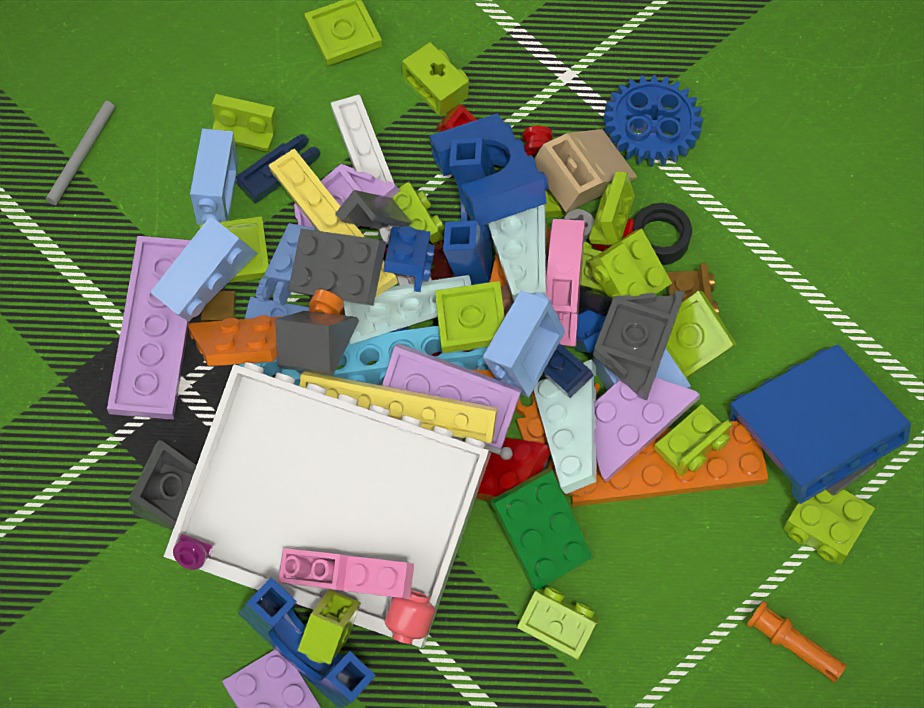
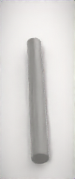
(80, 153)

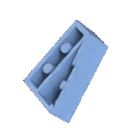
(202, 269)

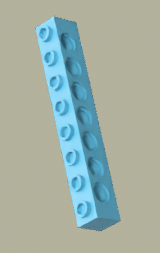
(380, 350)

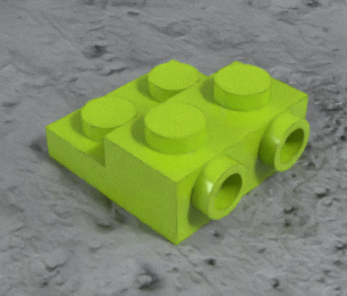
(630, 267)
(829, 523)

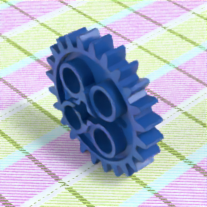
(653, 120)

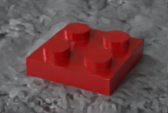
(505, 474)

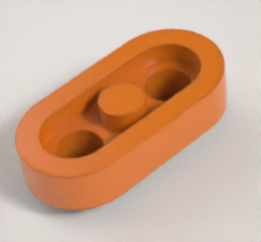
(326, 302)

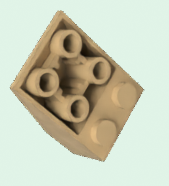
(580, 166)

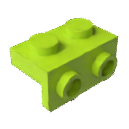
(416, 207)

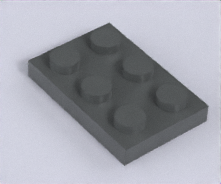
(337, 264)

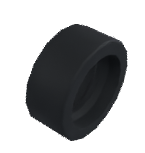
(673, 216)

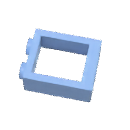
(214, 176)
(525, 342)

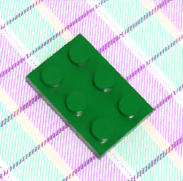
(541, 529)

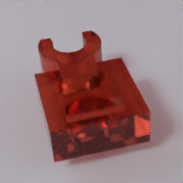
(441, 265)

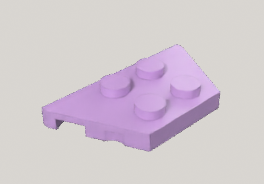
(343, 182)
(630, 423)

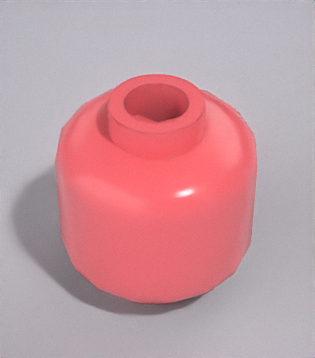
(410, 617)

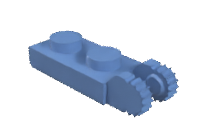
(281, 267)

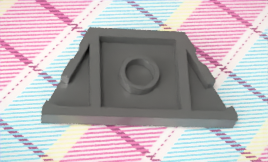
(637, 337)

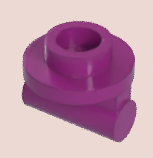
(192, 552)

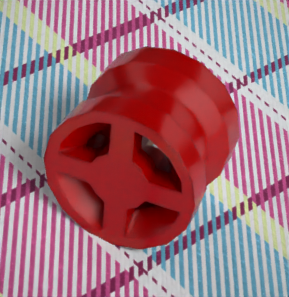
(535, 137)

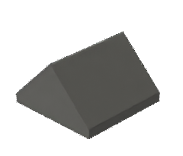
(313, 341)
(162, 486)

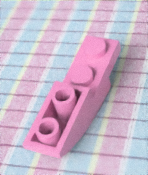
(565, 274)
(346, 573)

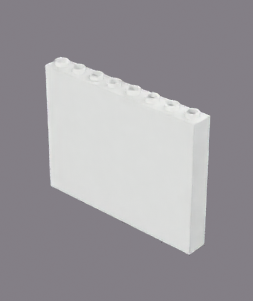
(327, 479)

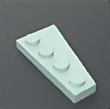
(522, 250)
(399, 307)
(570, 431)

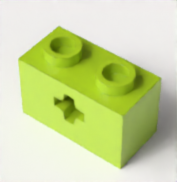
(435, 78)
(329, 627)

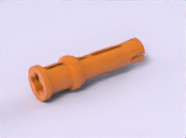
(781, 632)

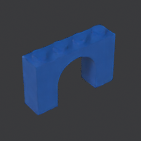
(502, 194)
(465, 242)
(273, 618)

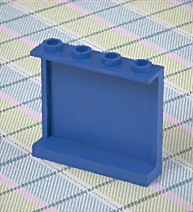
(821, 421)

